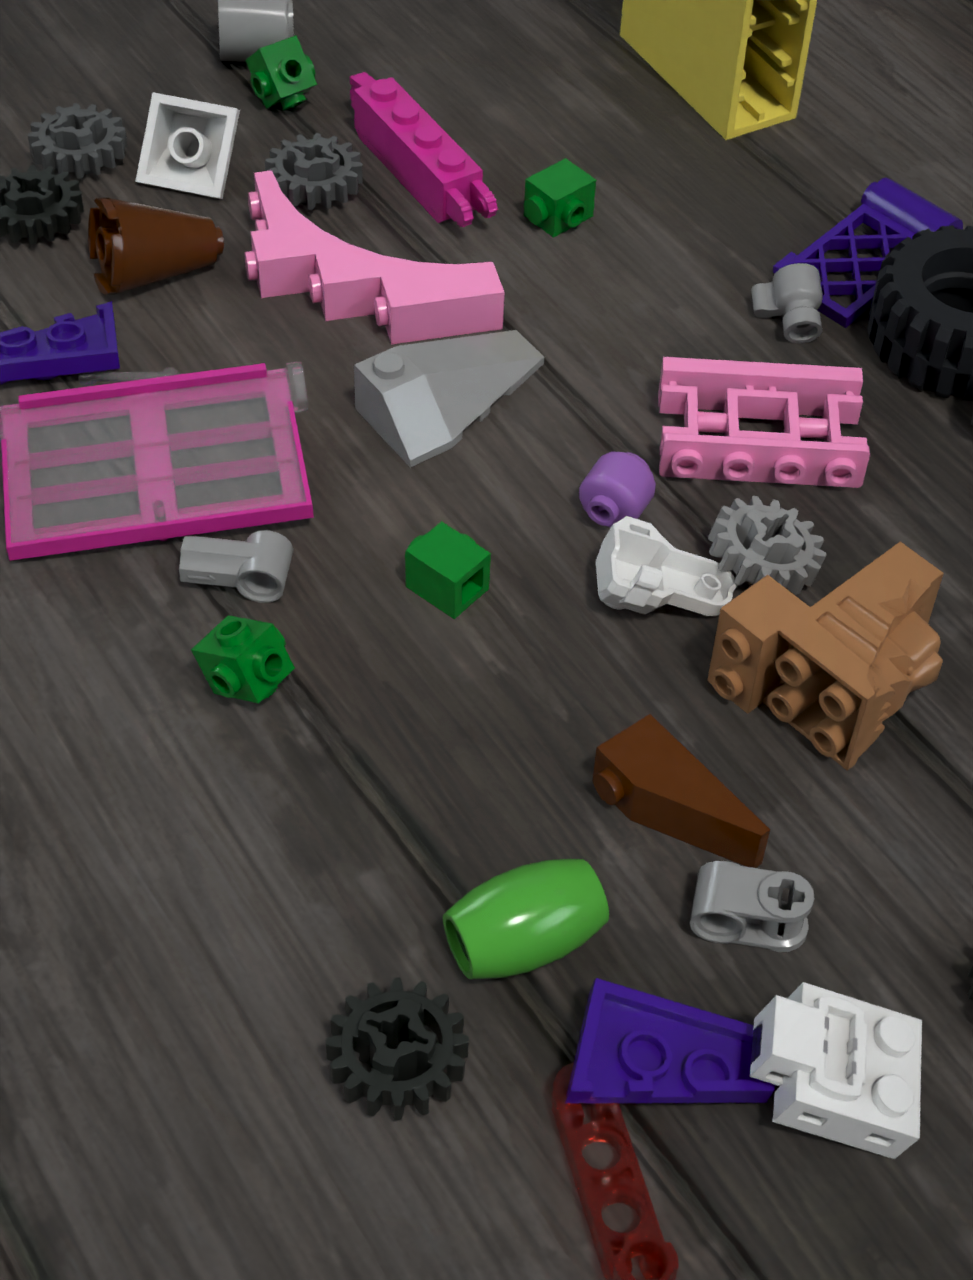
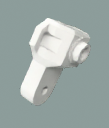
(644, 572)

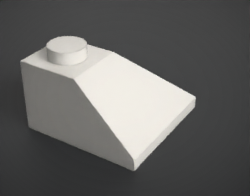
(187, 145)

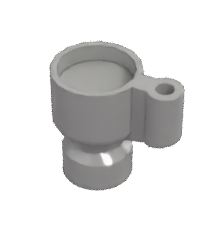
(797, 296)

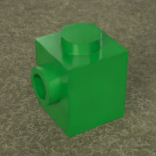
(559, 197)
(447, 569)

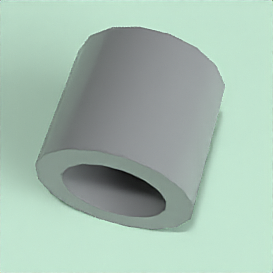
(252, 25)

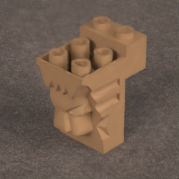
(836, 663)

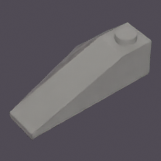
(433, 390)

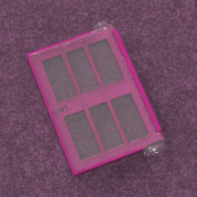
(153, 459)

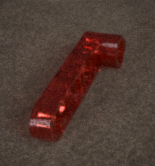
(614, 1185)

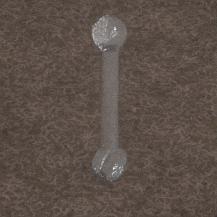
(91, 378)

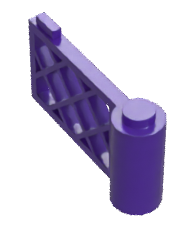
(891, 212)

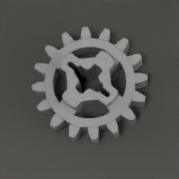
(766, 541)

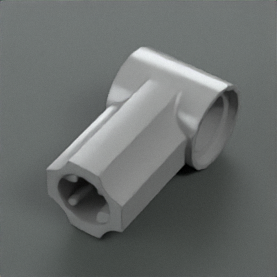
(253, 566)

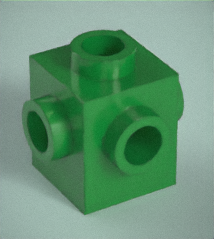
(281, 73)
(243, 659)

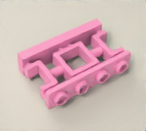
(762, 392)

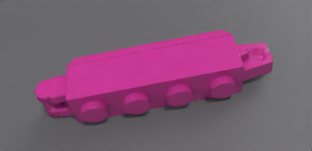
(418, 151)

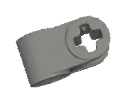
(746, 906)

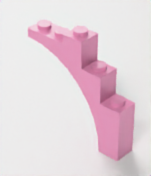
(405, 295)

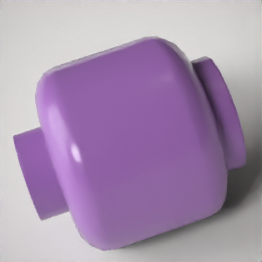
(617, 487)

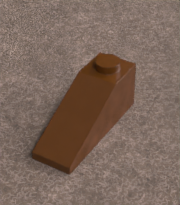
(672, 792)

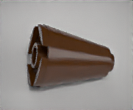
(147, 244)

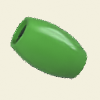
(525, 918)

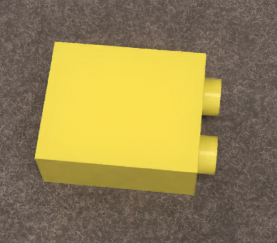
(726, 57)

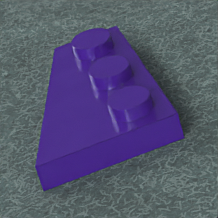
(61, 349)
(660, 1052)

